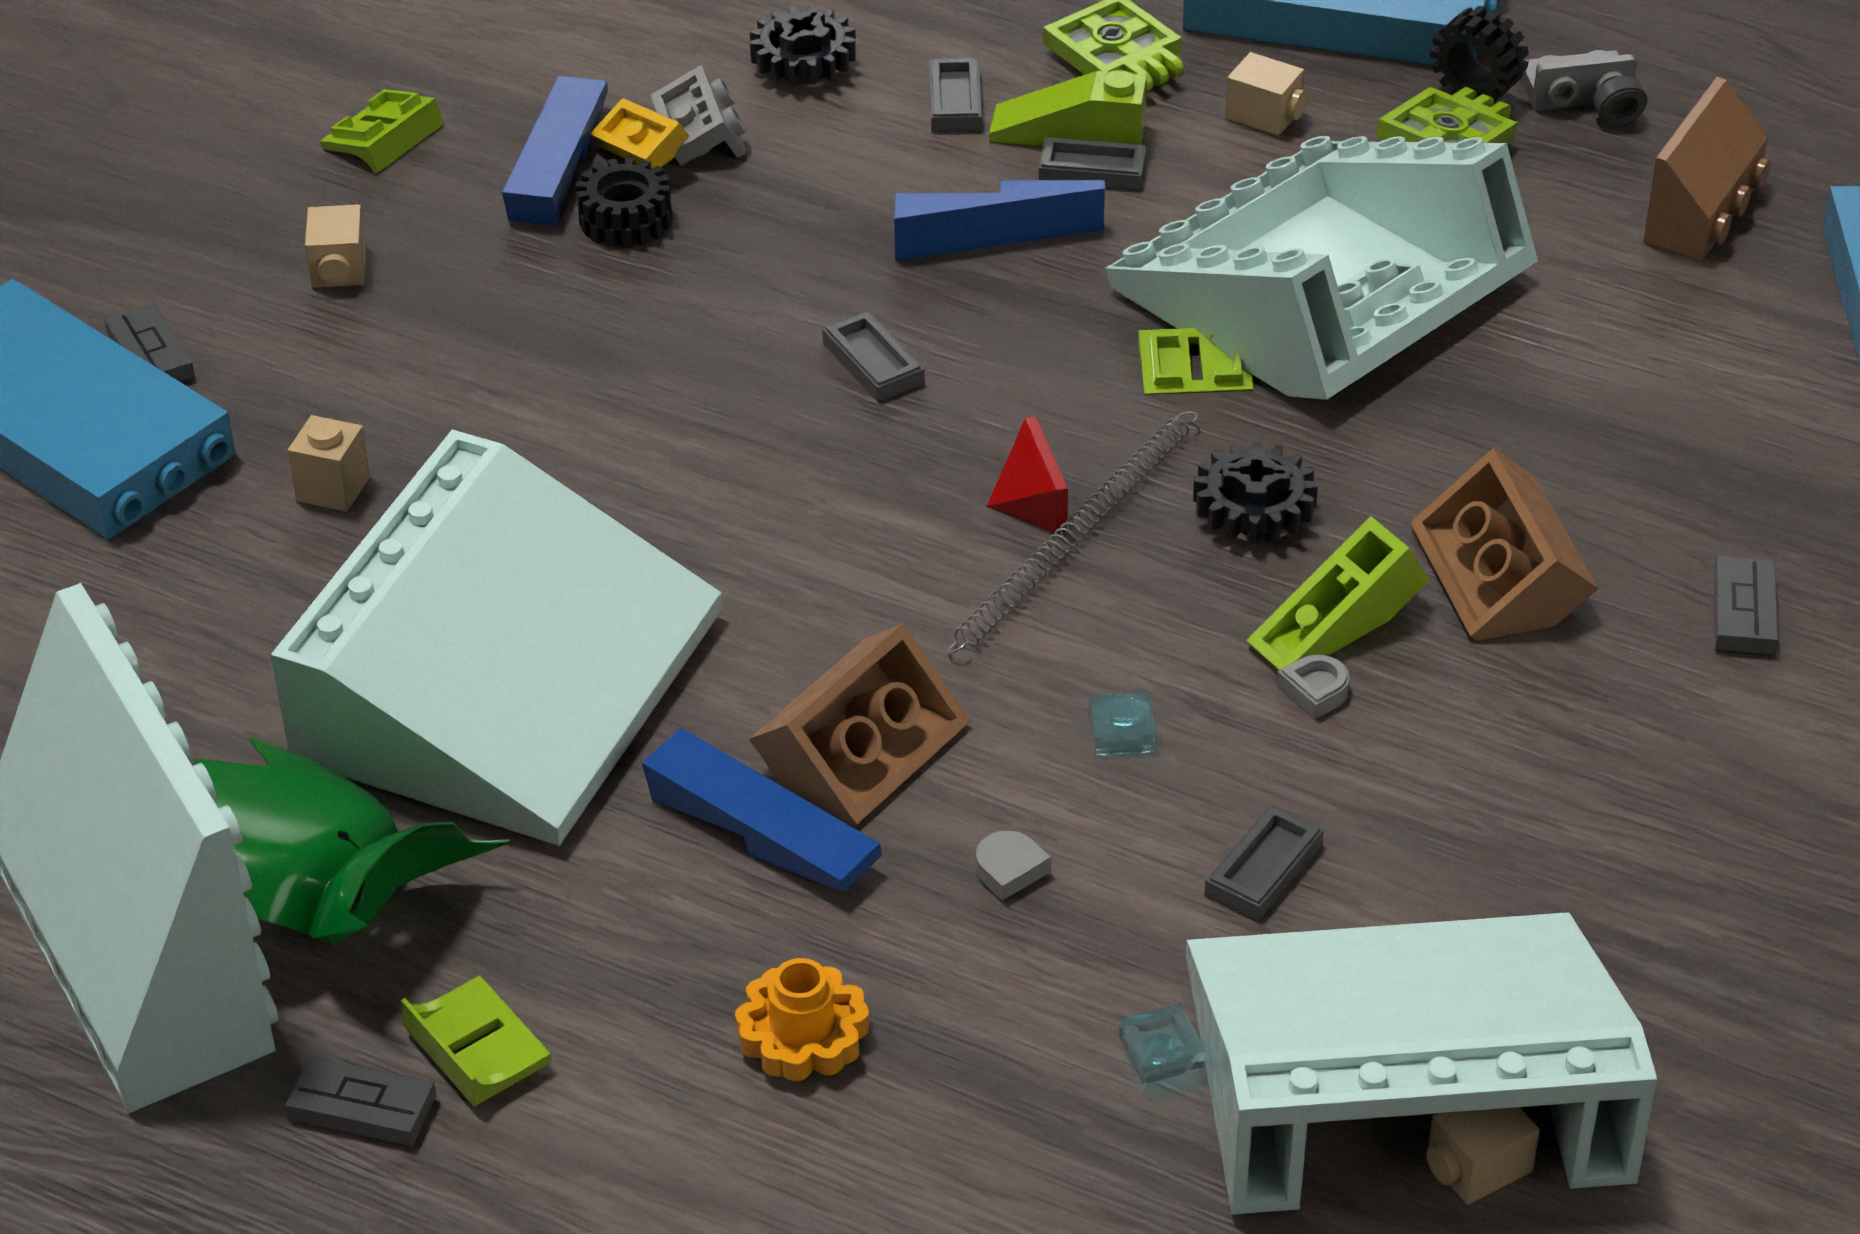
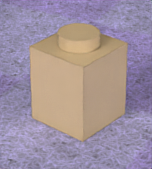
(1265, 94)
(335, 246)
(329, 463)
(1481, 1150)

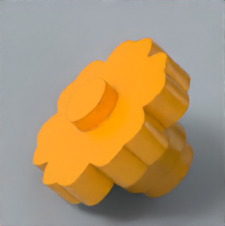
(802, 1020)

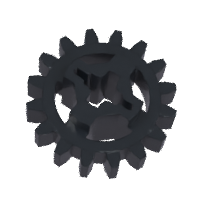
(802, 45)
(1255, 492)

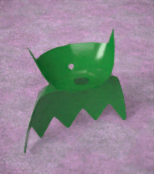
(293, 849)

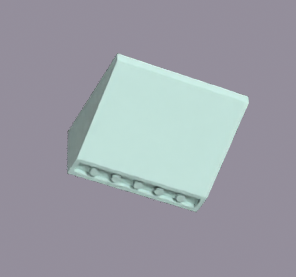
(1337, 256)
(489, 644)
(128, 867)
(1416, 1027)

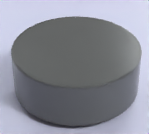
(1620, 100)

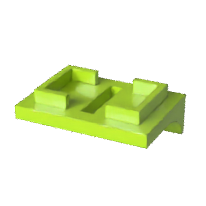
(385, 128)
(1168, 366)
(463, 1017)

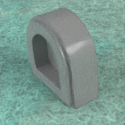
(1315, 684)
(1010, 862)

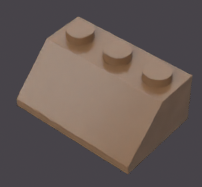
(1706, 174)
(1502, 551)
(862, 727)

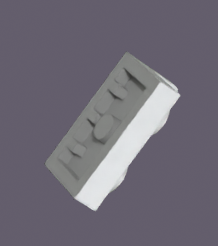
(1572, 79)
(704, 113)

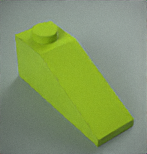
(1087, 108)
(1343, 598)

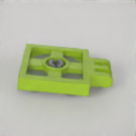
(1117, 38)
(1449, 117)

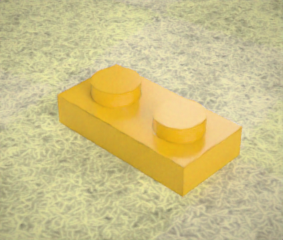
(639, 134)

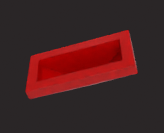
(1031, 481)

